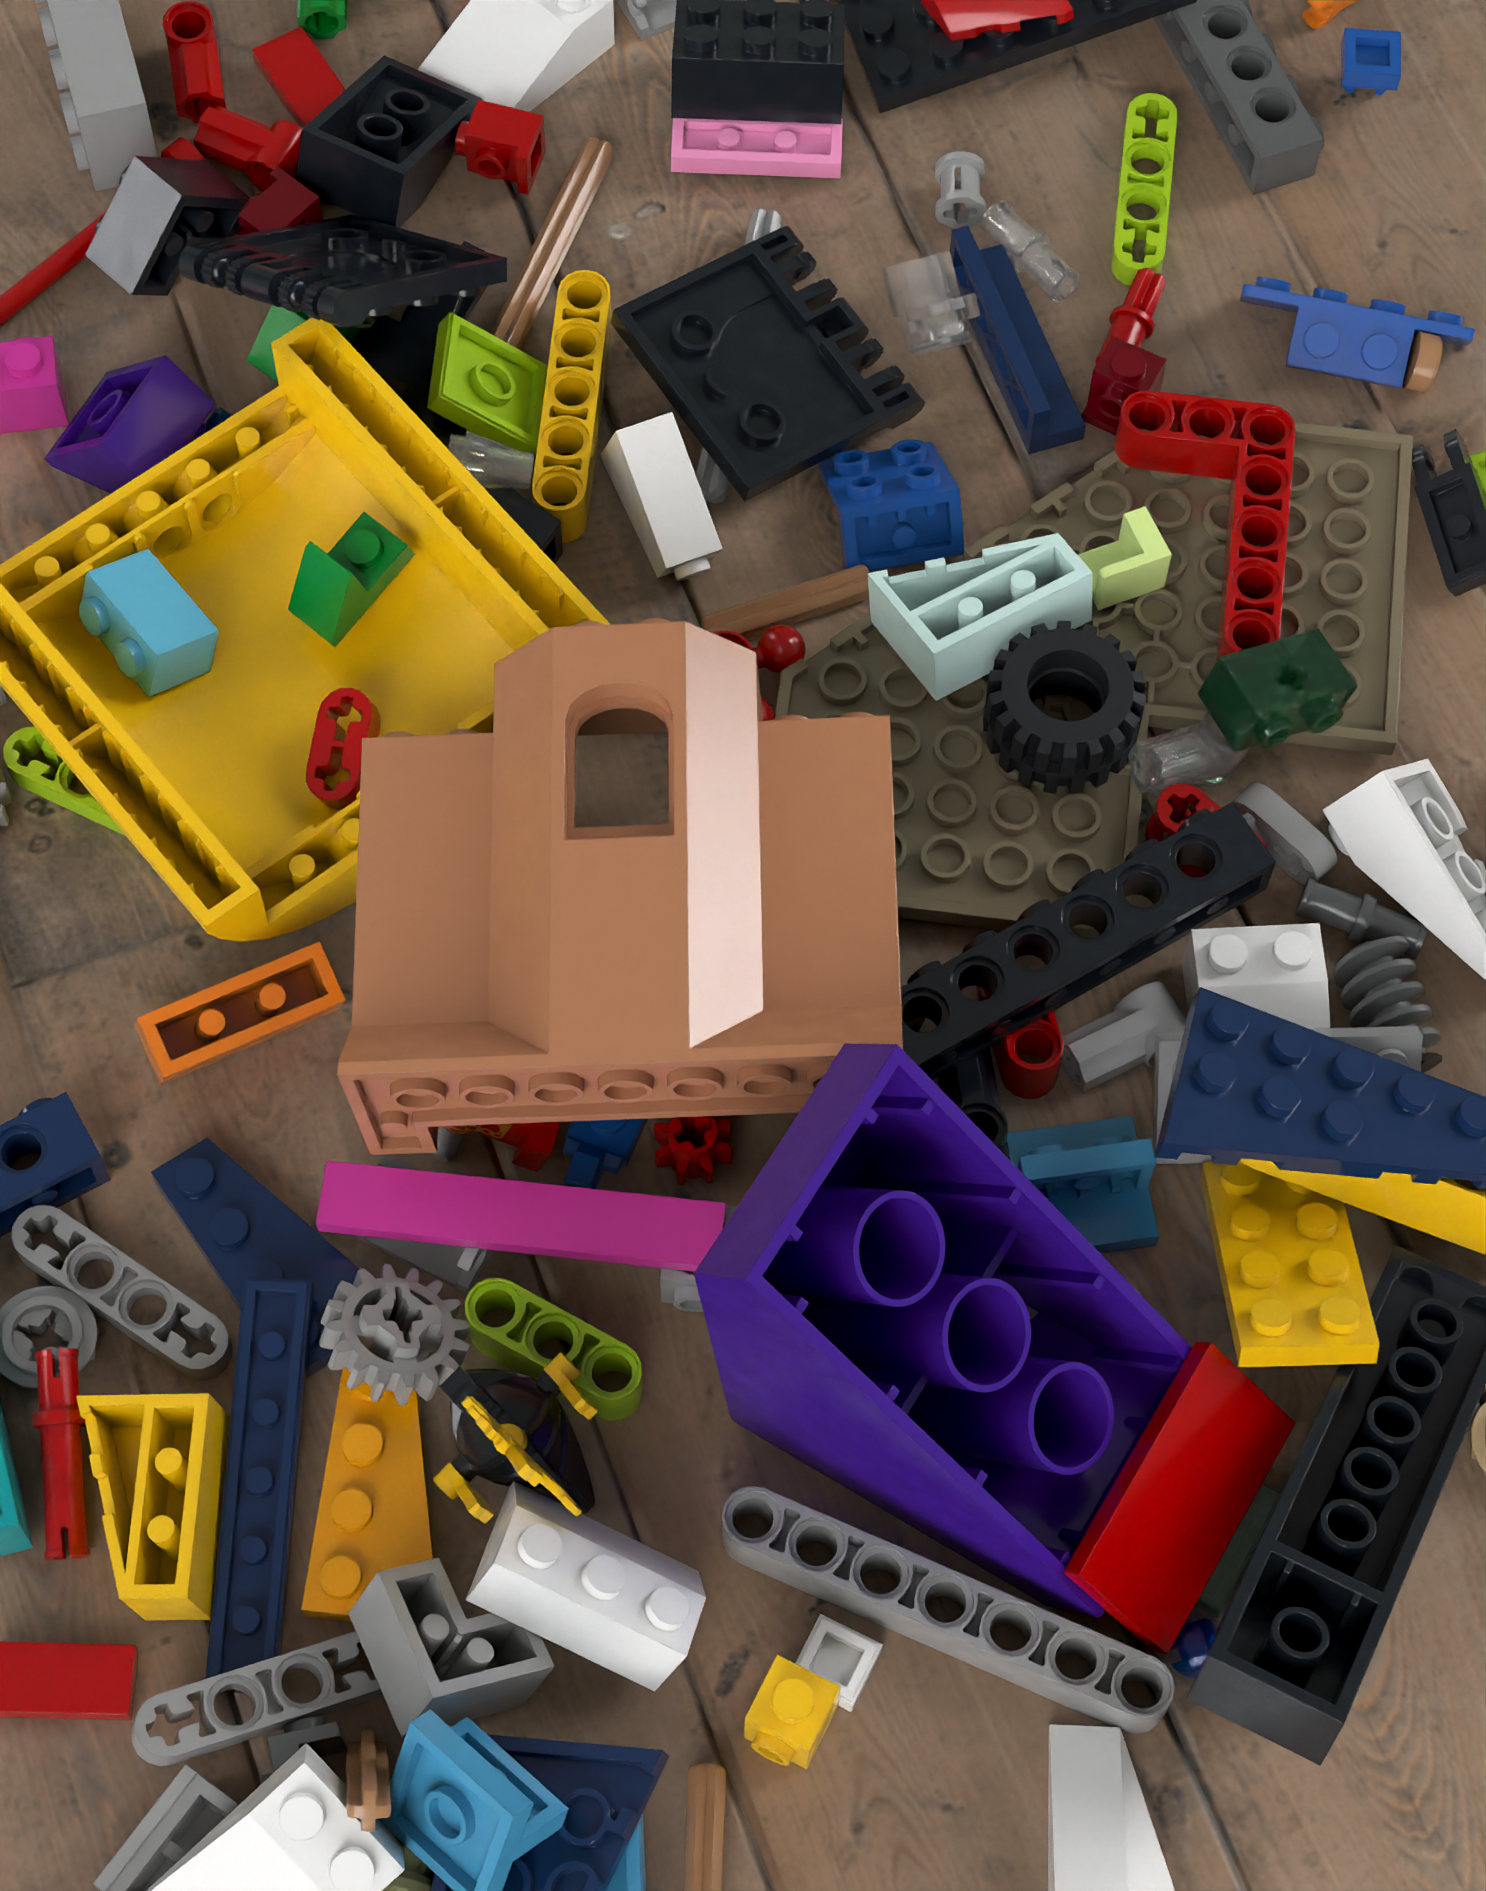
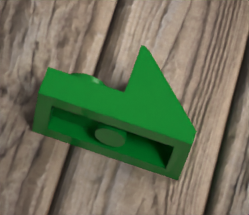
(342, 585)

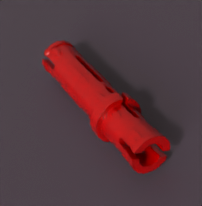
(61, 1453)

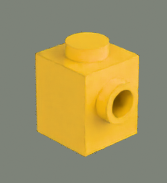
(791, 1713)

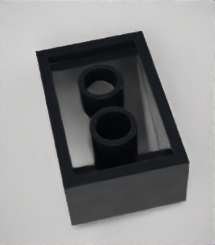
(383, 142)

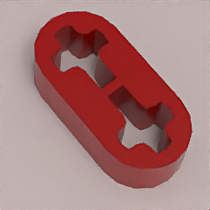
(330, 744)

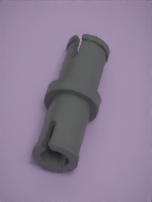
(1358, 916)

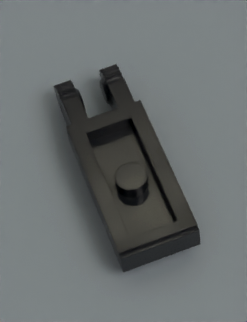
(1454, 514)

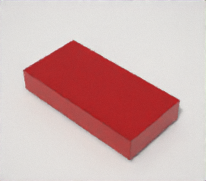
(298, 74)
(67, 1680)

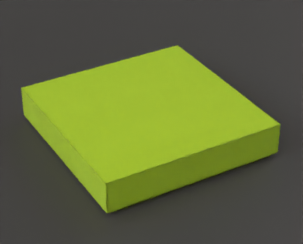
(486, 385)

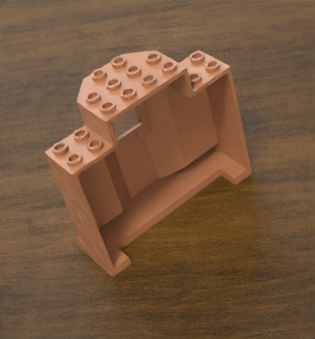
(629, 964)

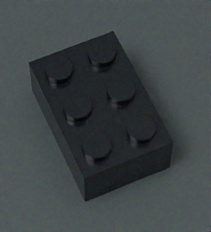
(758, 61)

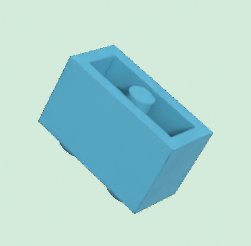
(147, 622)

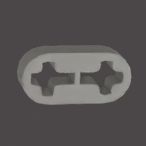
(1288, 836)

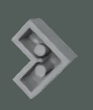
(435, 1656)

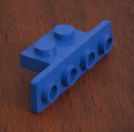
(1350, 338)

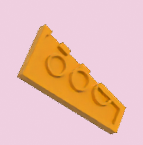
(370, 1500)

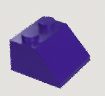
(131, 424)

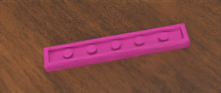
(518, 1216)

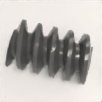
(1377, 995)

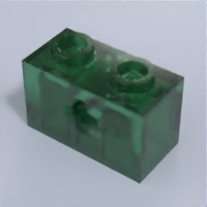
(1277, 691)

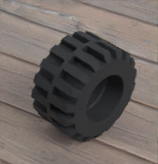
(1071, 665)

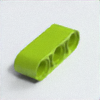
(540, 1321)

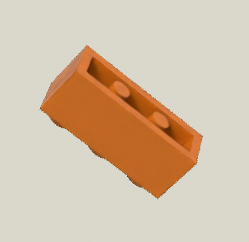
(239, 1013)

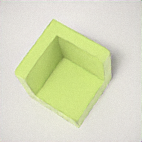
(1130, 565)

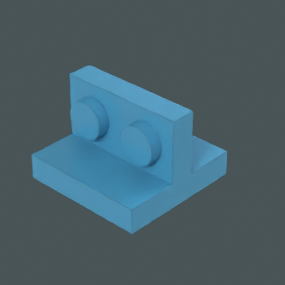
(1094, 1177)
(466, 1804)

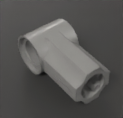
(1122, 1037)

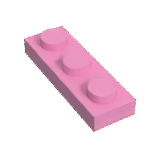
(756, 148)

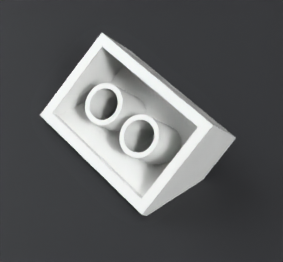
(588, 1588)

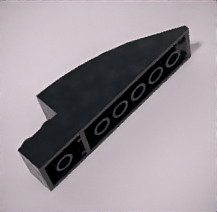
(1351, 1515)

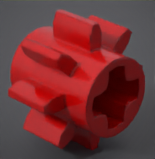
(683, 1156)

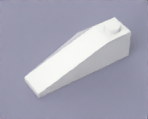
(1407, 841)
(1099, 1816)

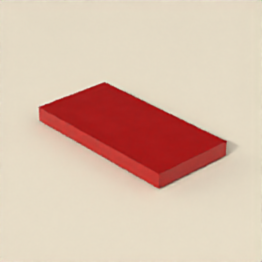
(1180, 1497)

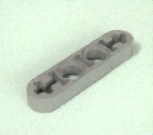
(118, 1295)
(264, 1688)

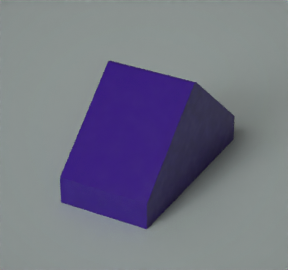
(888, 1338)

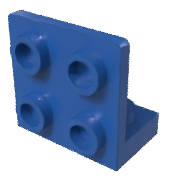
(894, 505)

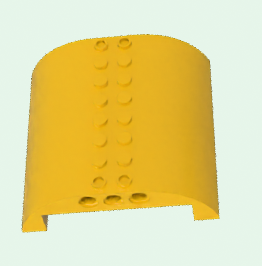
(218, 765)

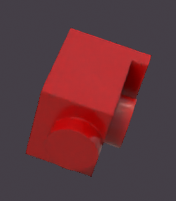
(503, 143)

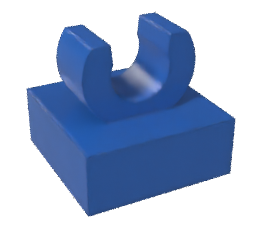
(1370, 60)

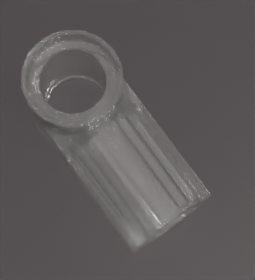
(1184, 756)

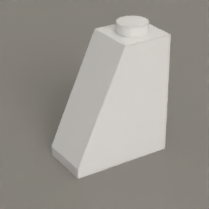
(662, 497)

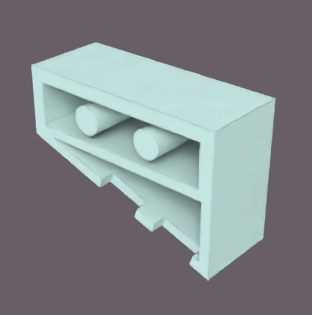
(961, 614)

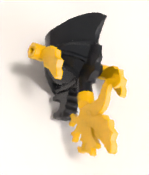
(518, 1432)

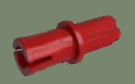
(1134, 318)

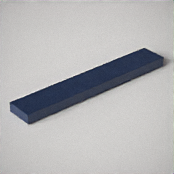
(260, 1474)

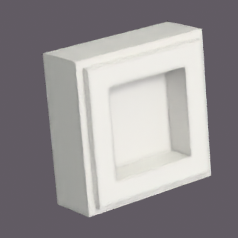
(840, 1657)

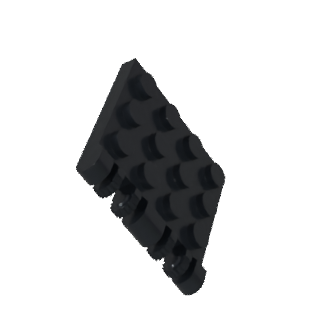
(342, 268)
(764, 368)

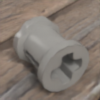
(960, 190)

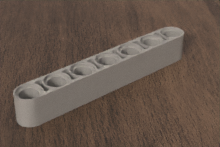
(964, 1638)

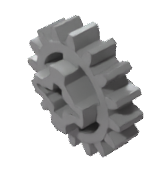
(394, 1334)

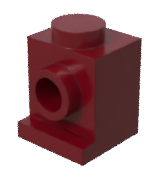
(279, 206)
(1117, 375)

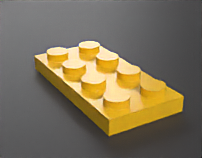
(1287, 1271)

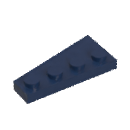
(250, 1232)

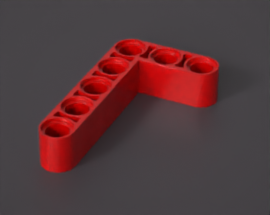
(1232, 454)

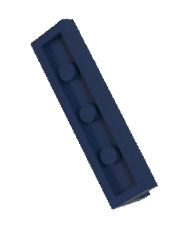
(1015, 346)

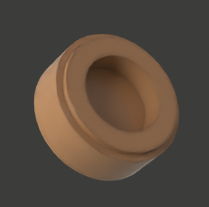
(1423, 362)

